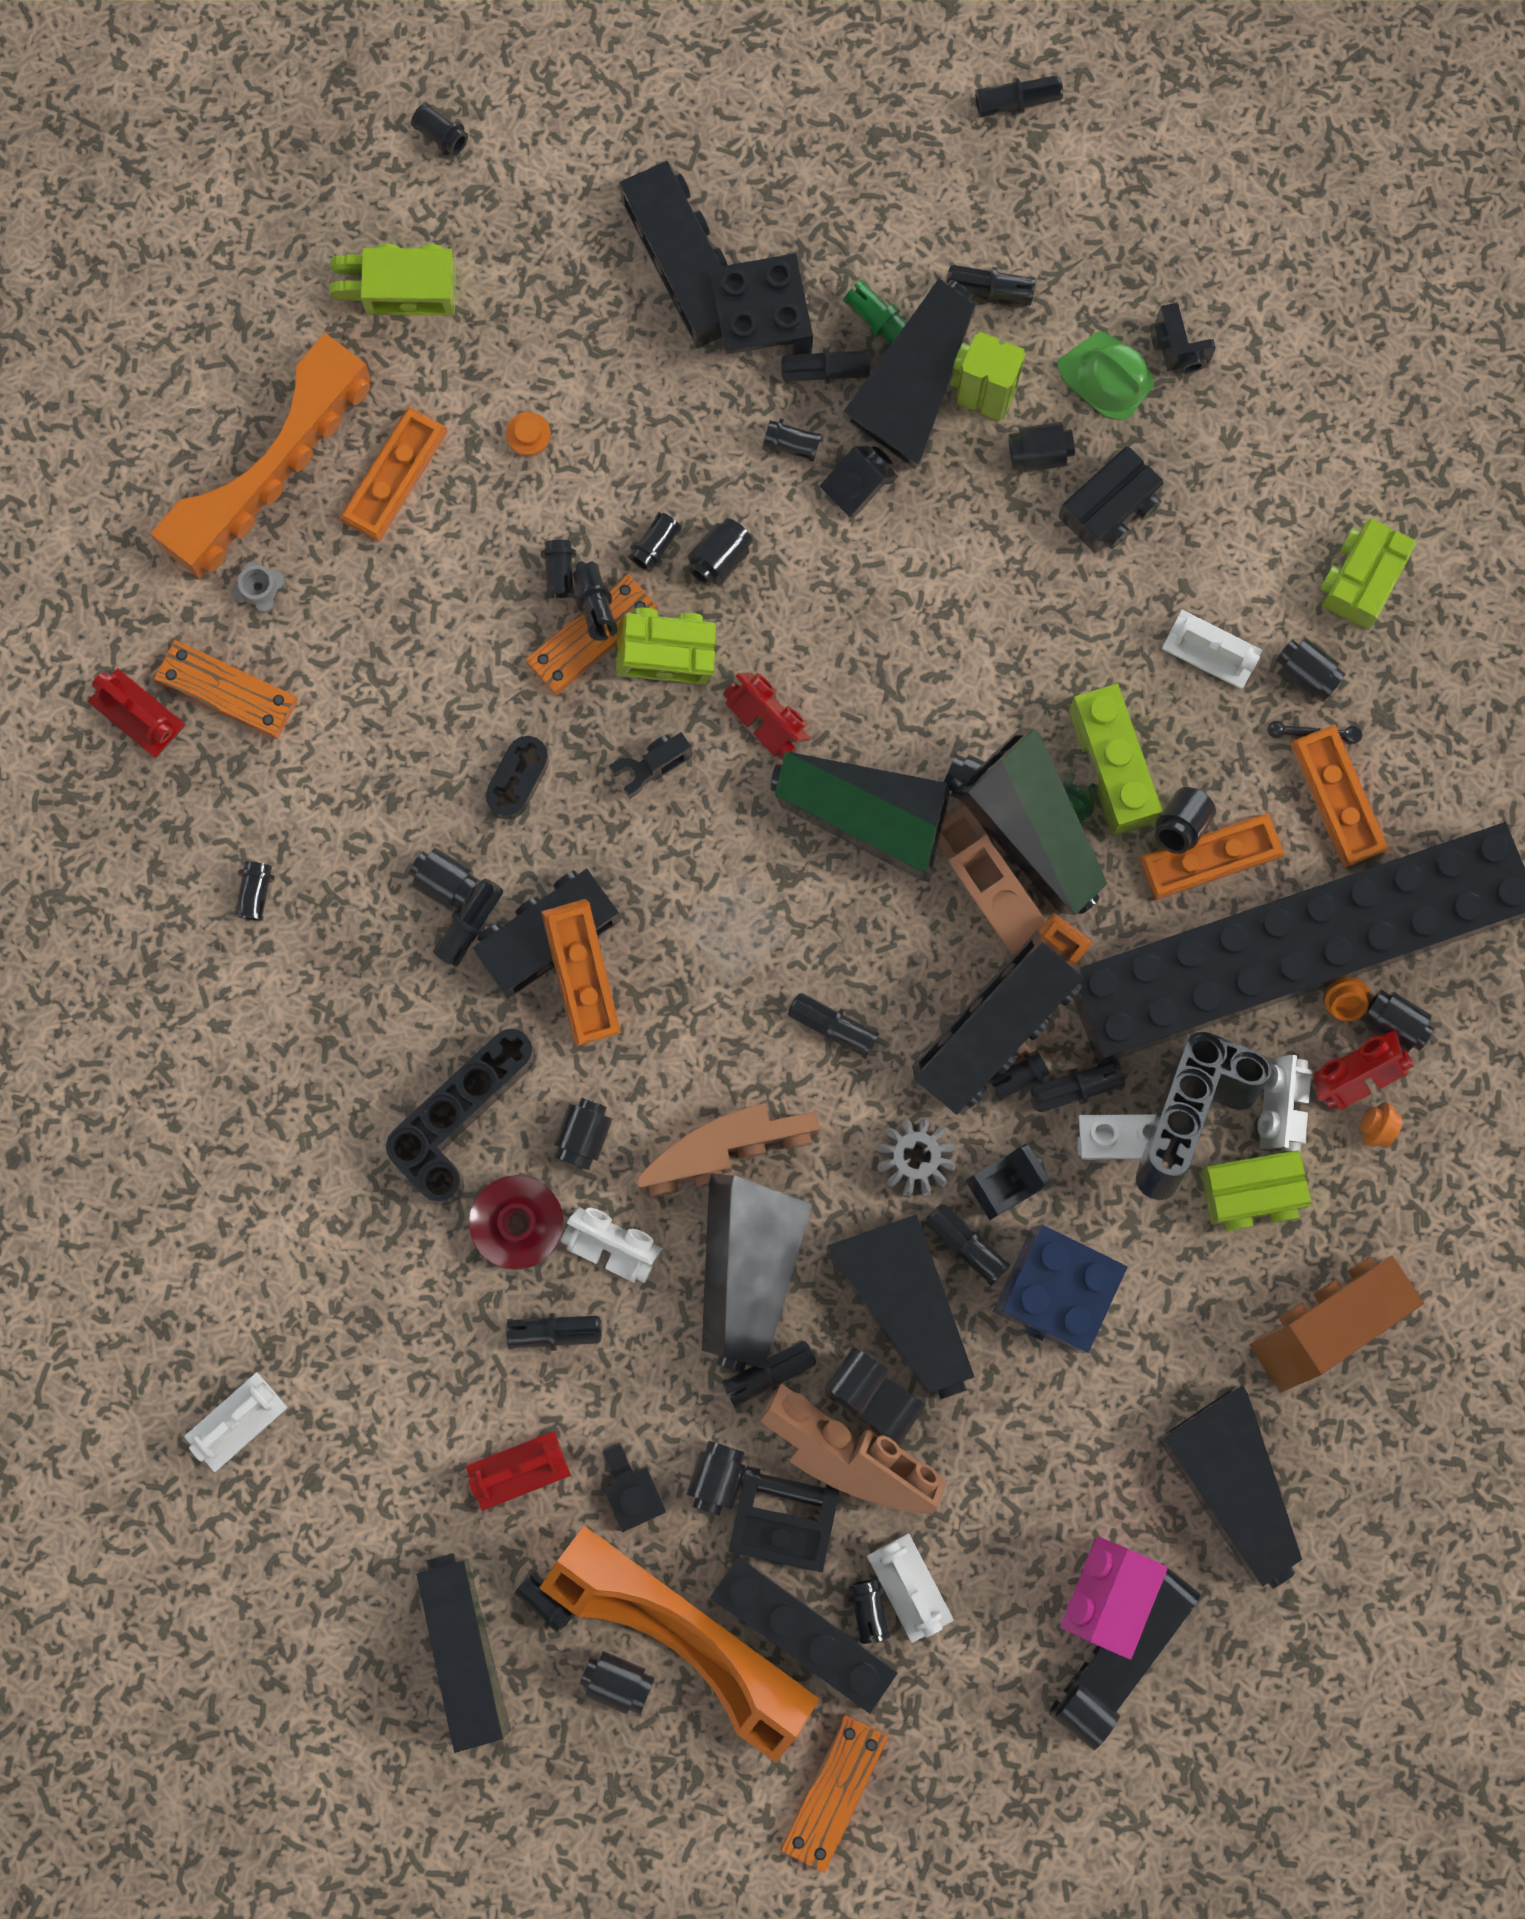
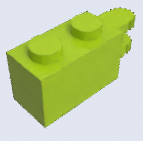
(398, 280)

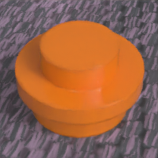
(528, 434)
(1347, 998)
(1380, 1125)

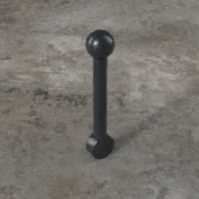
(1277, 729)

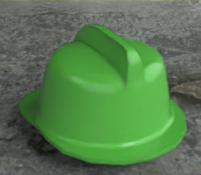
(1107, 375)

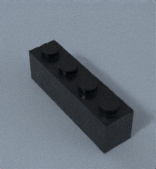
(676, 245)
(997, 1023)
(804, 1634)

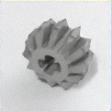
(905, 1145)

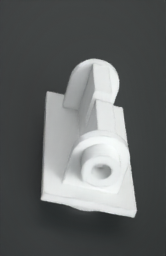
(1212, 649)
(1279, 1124)
(1113, 1136)
(631, 1250)
(235, 1422)
(910, 1588)

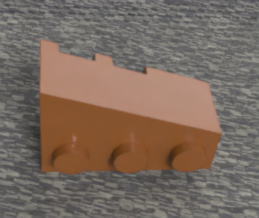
(1337, 1323)

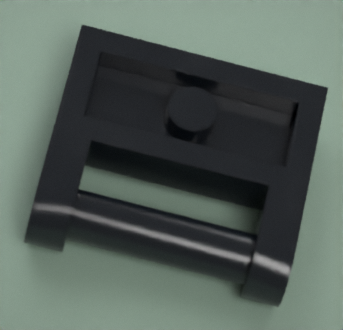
(780, 1535)

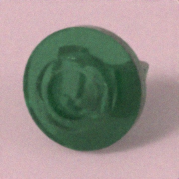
(1080, 798)

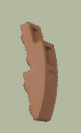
(990, 879)
(709, 1147)
(862, 1466)

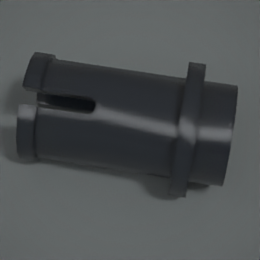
(448, 135)
(791, 440)
(654, 542)
(558, 564)
(253, 890)
(1021, 1074)
(543, 1605)
(868, 1610)

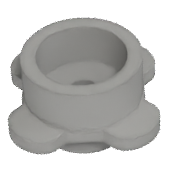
(250, 576)

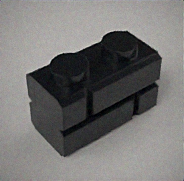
(1112, 500)

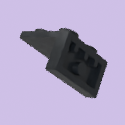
(762, 305)

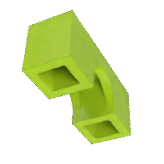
(1122, 773)

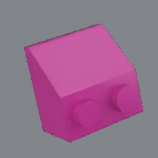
(1113, 1597)

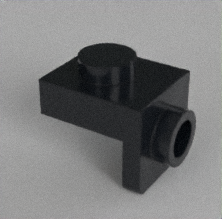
(1170, 336)
(858, 478)
(1008, 1181)

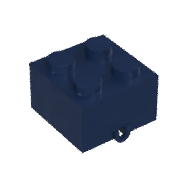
(1060, 1289)

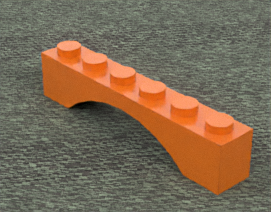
(206, 524)
(606, 1585)

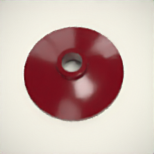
(495, 1208)

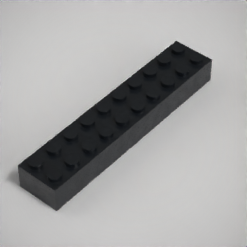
(1301, 943)

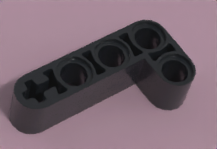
(1203, 1073)
(468, 1109)
(868, 1394)
(1106, 1682)

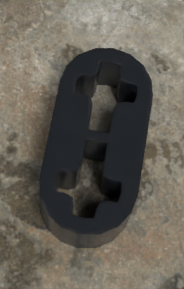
(527, 781)

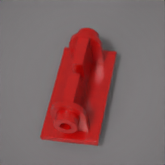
(756, 700)
(135, 711)
(1343, 1080)
(517, 1471)

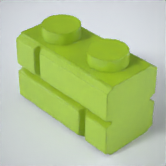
(987, 375)
(1368, 572)
(665, 647)
(1256, 1189)

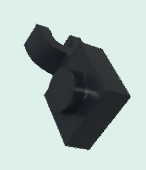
(662, 757)
(632, 1494)

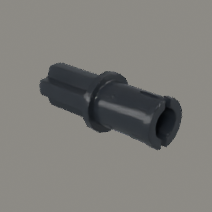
(1018, 95)
(993, 284)
(825, 366)
(594, 600)
(468, 923)
(832, 1024)
(1077, 1086)
(967, 1243)
(553, 1331)
(776, 1371)

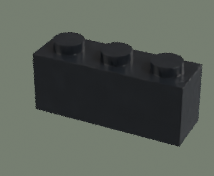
(520, 949)

